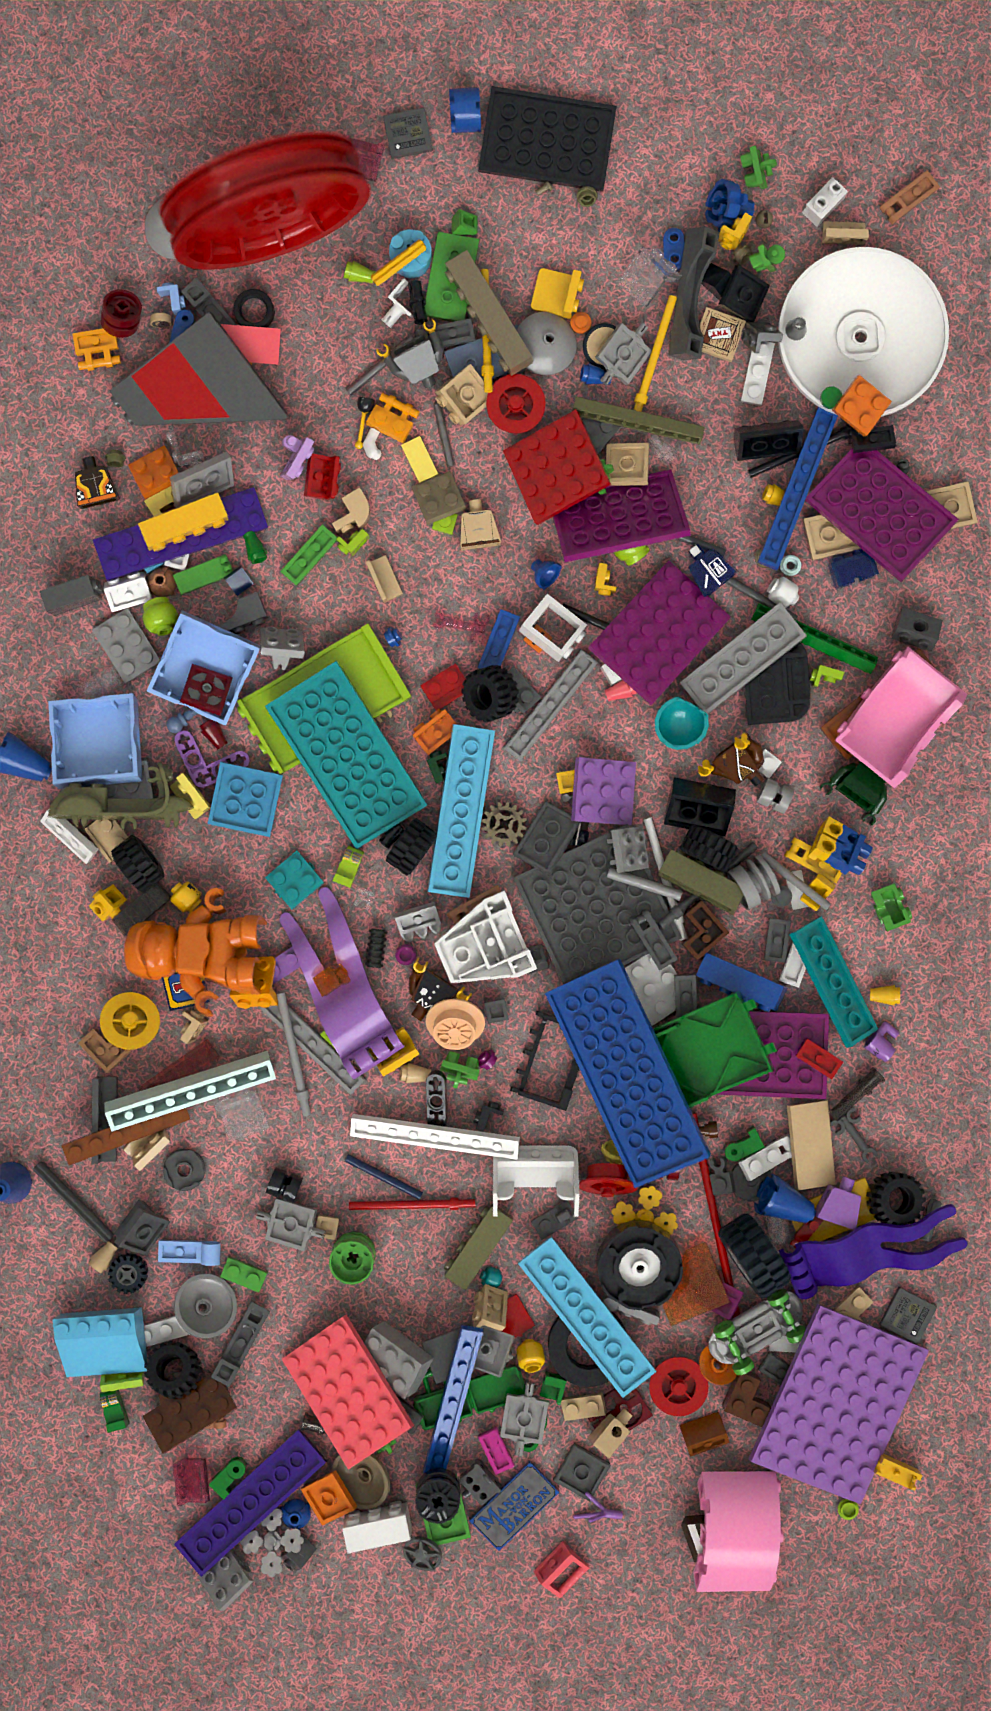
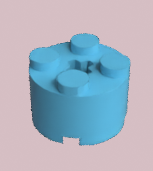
(421, 263)

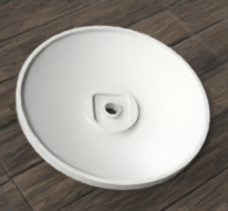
(873, 295)

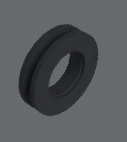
(567, 1367)

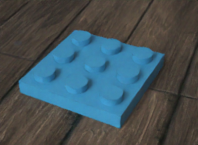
(245, 799)

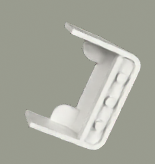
(538, 1168)

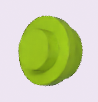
(848, 1509)

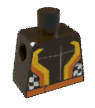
(94, 485)

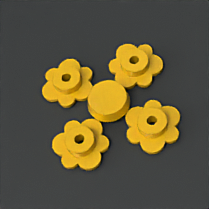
(645, 1214)

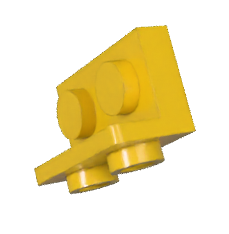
(732, 238)

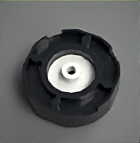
(639, 1265)

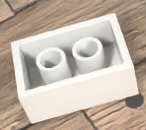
(377, 1527)

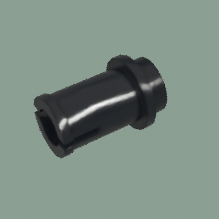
(391, 835)

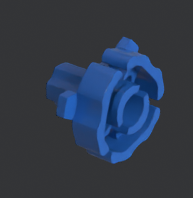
(727, 204)

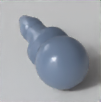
(176, 724)

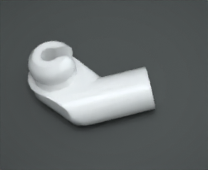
(370, 446)

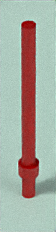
(454, 1204)

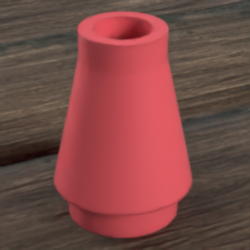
(619, 691)

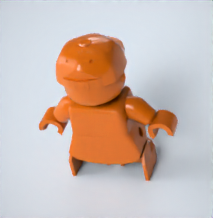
(197, 951)

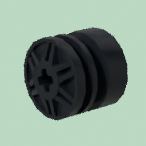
(435, 1484)

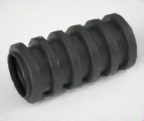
(376, 947)

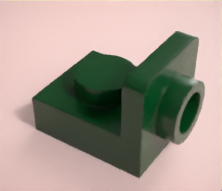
(437, 770)

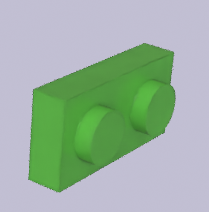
(243, 1274)

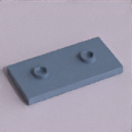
(472, 354)

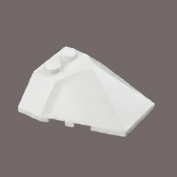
(485, 944)

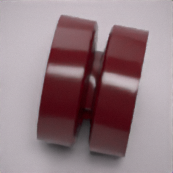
(121, 313)

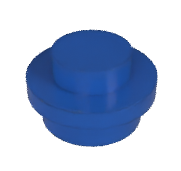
(393, 637)

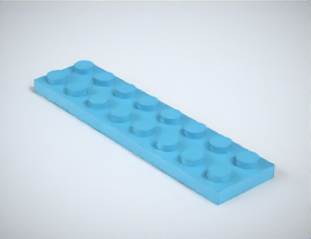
(461, 811)
(587, 1316)

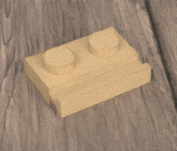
(106, 836)

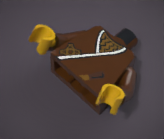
(737, 761)

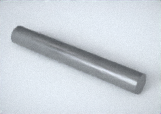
(444, 435)

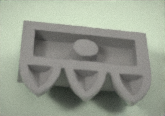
(418, 920)

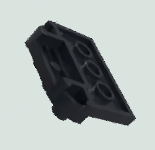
(781, 690)

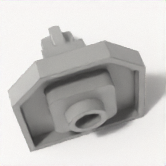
(494, 1351)

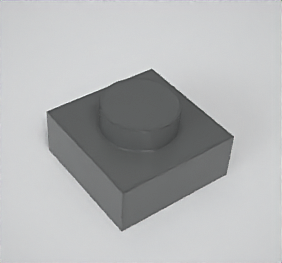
(496, 1011)

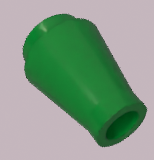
(255, 550)

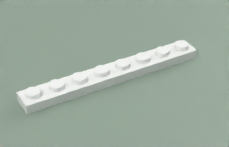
(435, 1136)

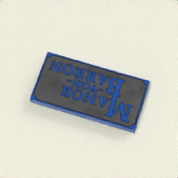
(514, 1506)

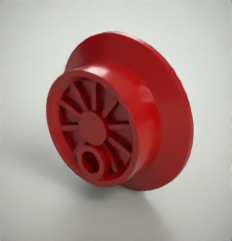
(516, 403)
(607, 1180)
(678, 1386)

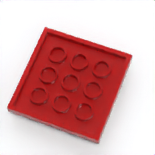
(556, 467)

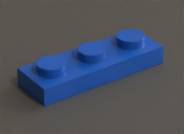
(499, 639)

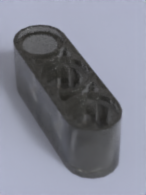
(142, 908)

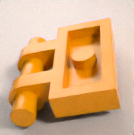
(93, 342)
(390, 423)

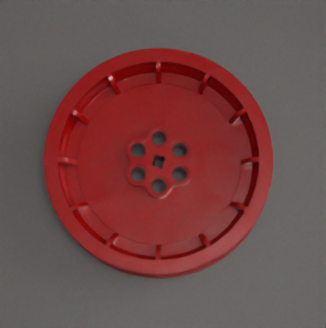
(264, 200)

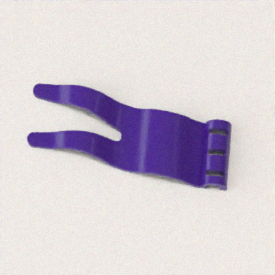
(860, 1254)

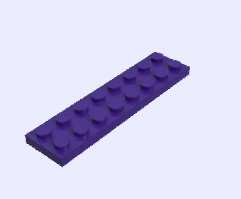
(128, 552)
(250, 1502)

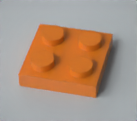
(861, 405)
(153, 471)
(329, 1497)

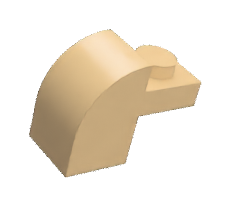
(358, 512)

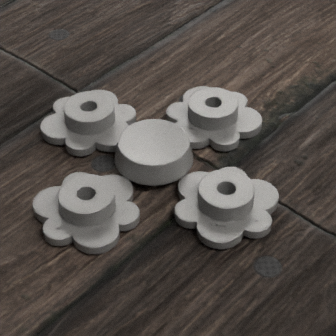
(272, 1542)

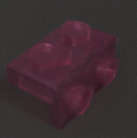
(191, 1481)

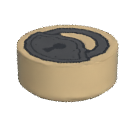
(160, 320)

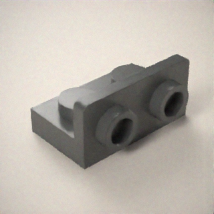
(527, 694)

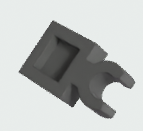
(721, 1180)

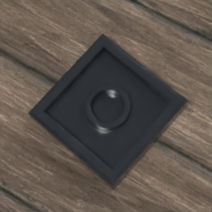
(744, 294)

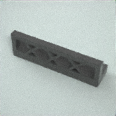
(103, 1090)

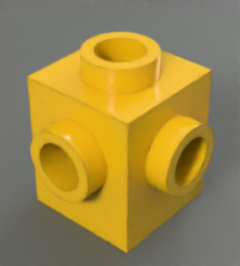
(107, 902)

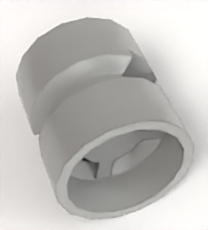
(768, 793)

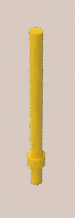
(487, 369)
(641, 397)

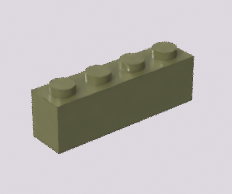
(701, 881)
(477, 1247)

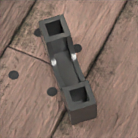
(249, 611)

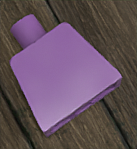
(840, 1204)

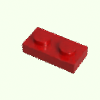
(819, 1058)

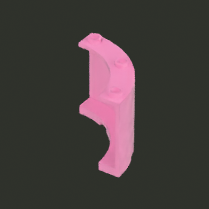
(899, 716)
(739, 1531)

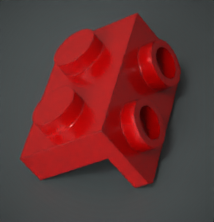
(322, 477)

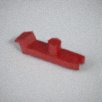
(806, 1231)

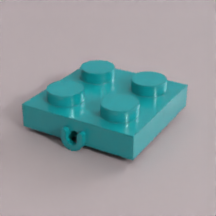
(294, 880)

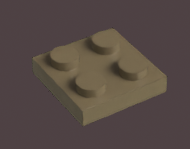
(438, 497)

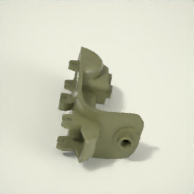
(93, 803)

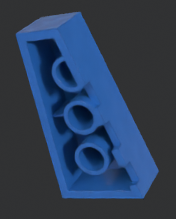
(734, 979)

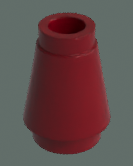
(214, 733)

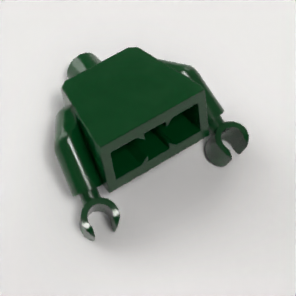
(861, 787)

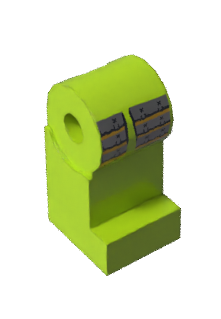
(348, 867)

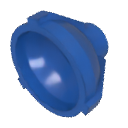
(545, 572)
(298, 1508)

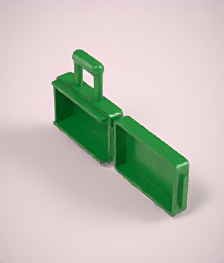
(483, 1394)

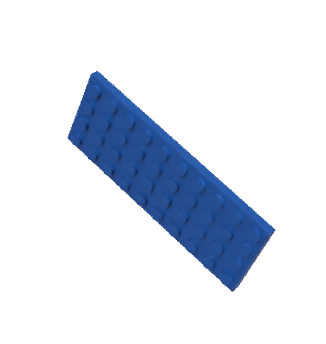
(628, 1074)

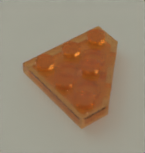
(699, 1287)

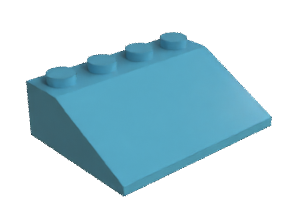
(101, 1342)

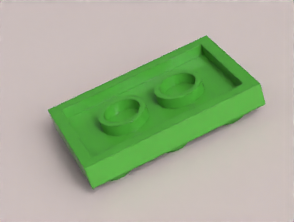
(450, 1531)

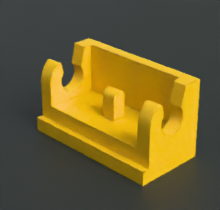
(897, 1471)

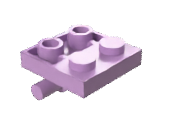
(301, 450)

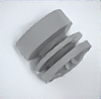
(756, 881)

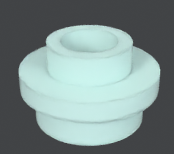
(797, 565)

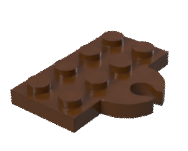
(184, 1417)

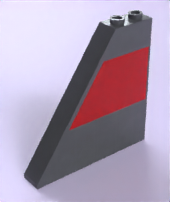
(197, 382)

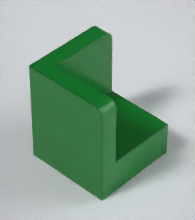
(553, 1387)

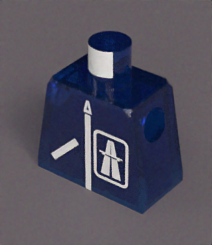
(710, 569)

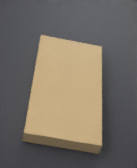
(811, 1145)

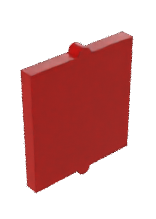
(517, 1317)

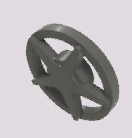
(422, 1553)

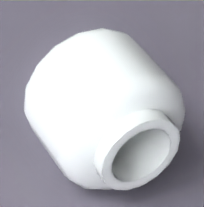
(783, 591)

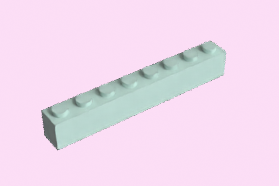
(189, 1091)

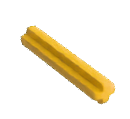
(398, 262)

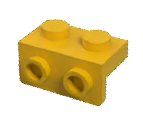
(399, 1058)

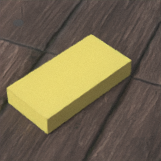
(419, 459)

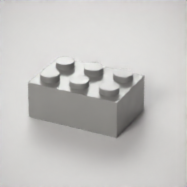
(398, 1359)

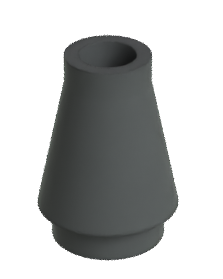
(794, 332)

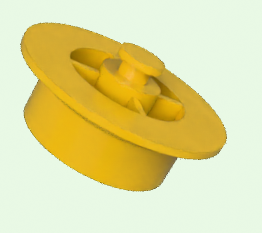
(129, 1020)

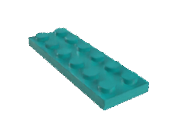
(834, 982)

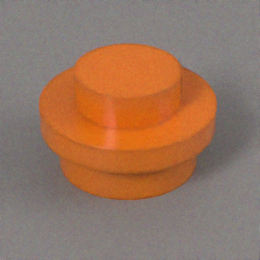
(580, 322)

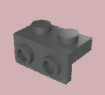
(760, 331)

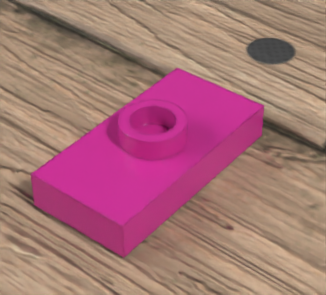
(496, 1450)

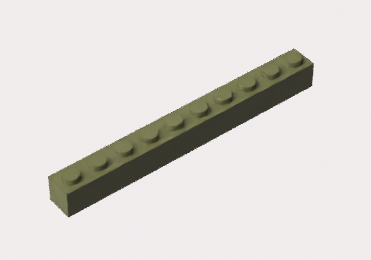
(639, 420)

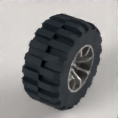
(754, 1255)

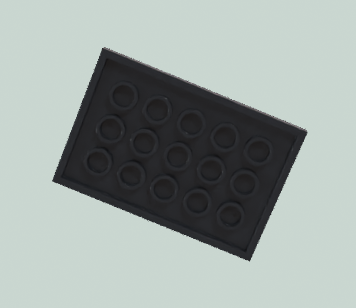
(547, 138)

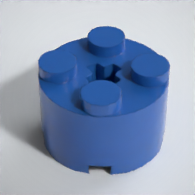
(465, 110)

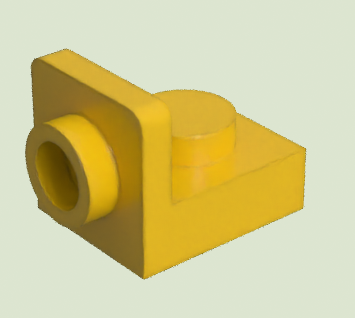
(601, 577)

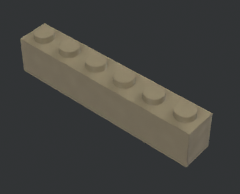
(488, 312)

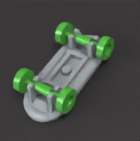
(757, 1328)

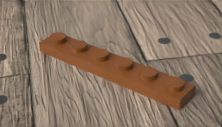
(105, 1140)

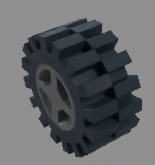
(122, 1278)

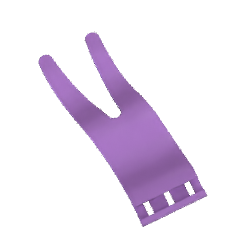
(351, 1011)

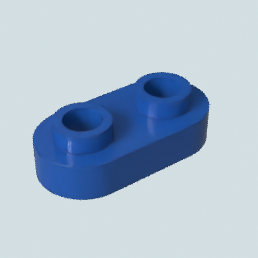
(674, 248)

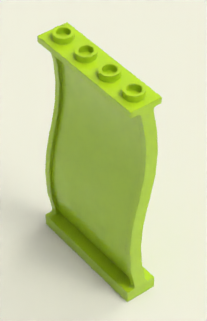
(364, 665)

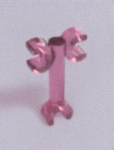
(477, 629)

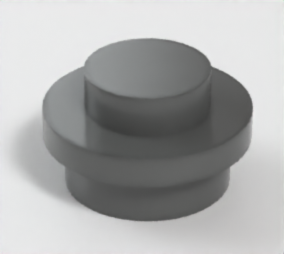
(783, 897)

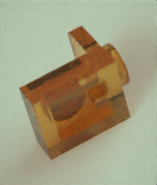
(331, 979)

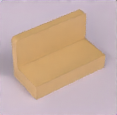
(384, 578)

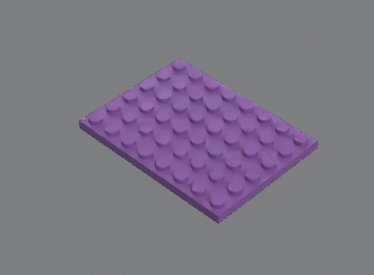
(838, 1404)

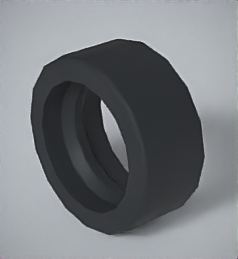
(258, 294)

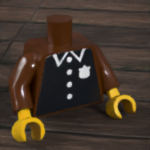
(430, 989)

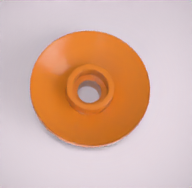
(720, 1376)

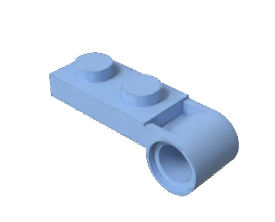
(189, 1252)

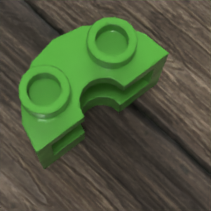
(890, 908)

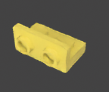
(187, 790)

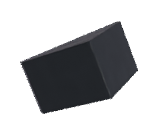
(715, 280)

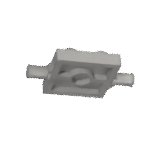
(623, 353)
(291, 1224)
(524, 1419)

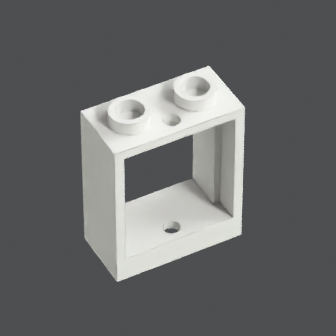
(544, 643)

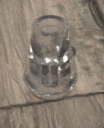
(663, 450)

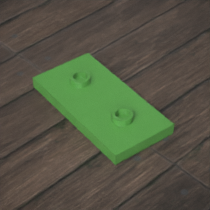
(441, 296)

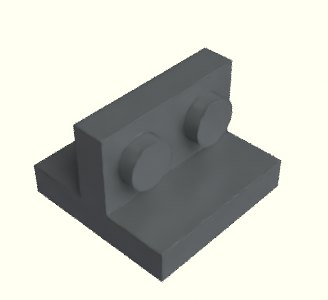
(140, 1229)

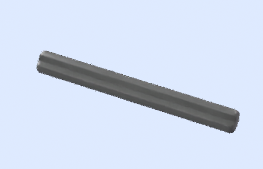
(73, 1201)

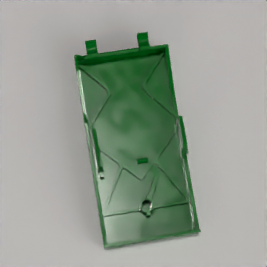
(714, 1048)

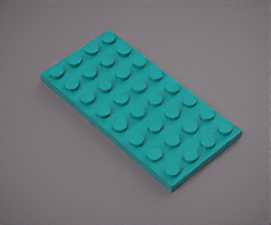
(346, 755)

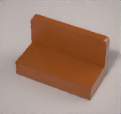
(704, 1434)

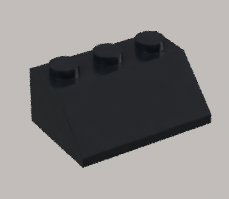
(768, 440)
(700, 805)

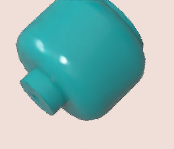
(491, 1277)

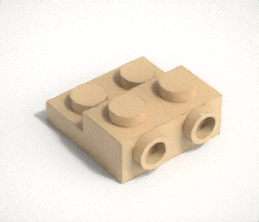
(463, 395)

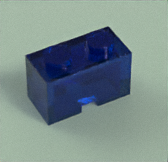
(845, 570)

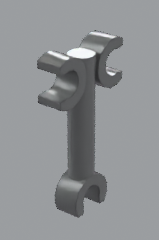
(846, 1123)

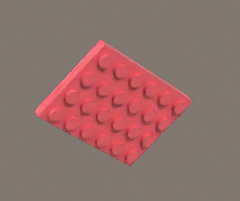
(347, 1392)

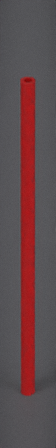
(715, 1221)

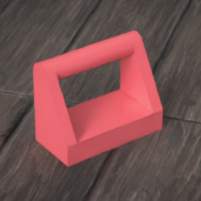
(555, 1565)

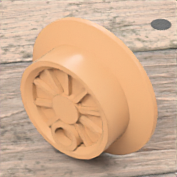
(455, 1023)

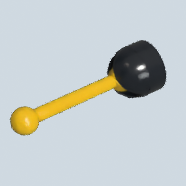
(365, 405)

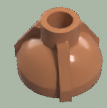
(167, 587)

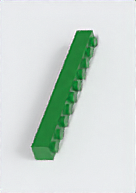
(829, 645)

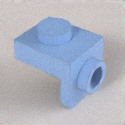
(177, 300)

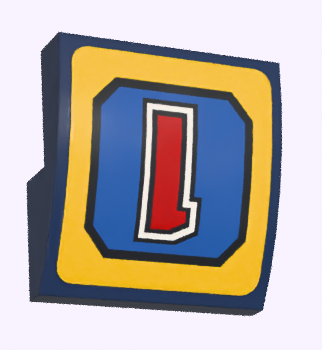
(176, 996)

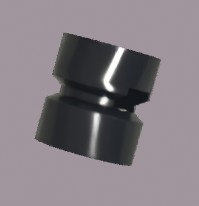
(284, 1185)

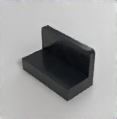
(878, 439)

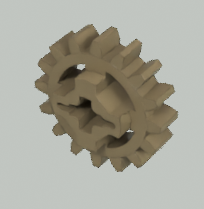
(510, 833)

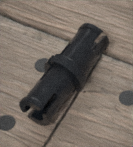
(417, 302)

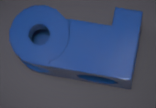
(183, 321)

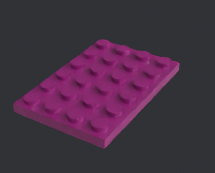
(882, 511)
(623, 518)
(659, 632)
(790, 1075)

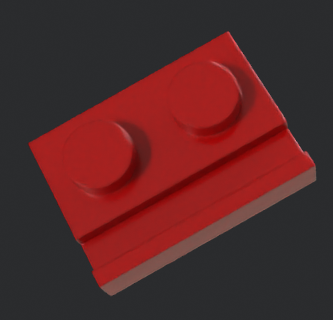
(444, 687)

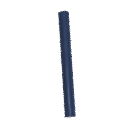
(383, 1176)

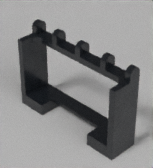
(567, 1090)

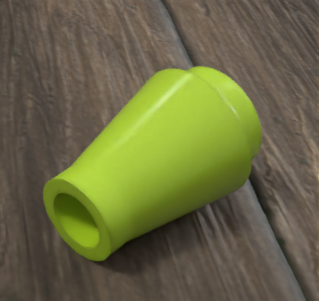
(358, 273)

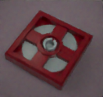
(206, 689)

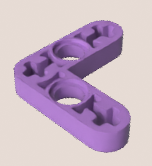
(202, 767)

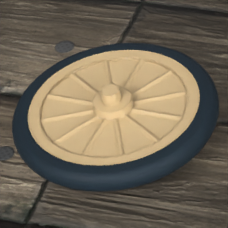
(594, 340)

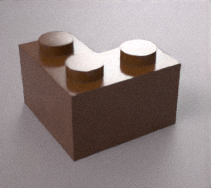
(708, 931)
(742, 1401)

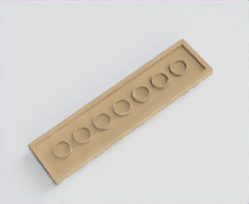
(828, 541)

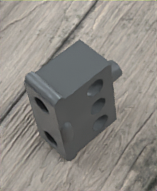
(483, 1478)

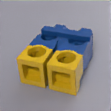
(840, 847)

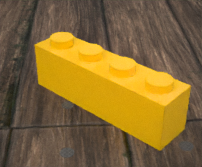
(183, 521)

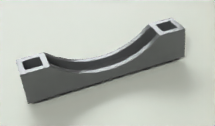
(698, 252)

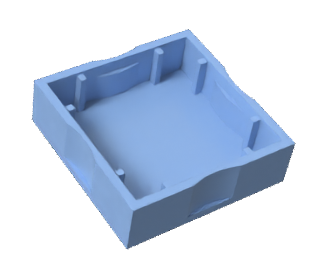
(206, 646)
(95, 741)

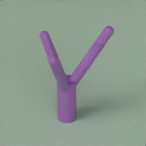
(607, 1513)

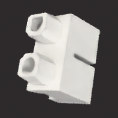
(825, 202)

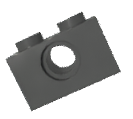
(917, 629)

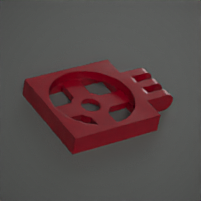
(633, 1401)

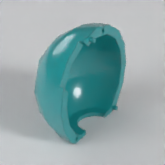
(681, 723)

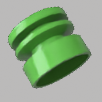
(346, 1268)

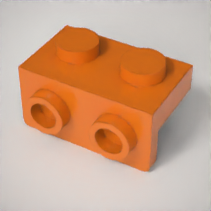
(435, 732)

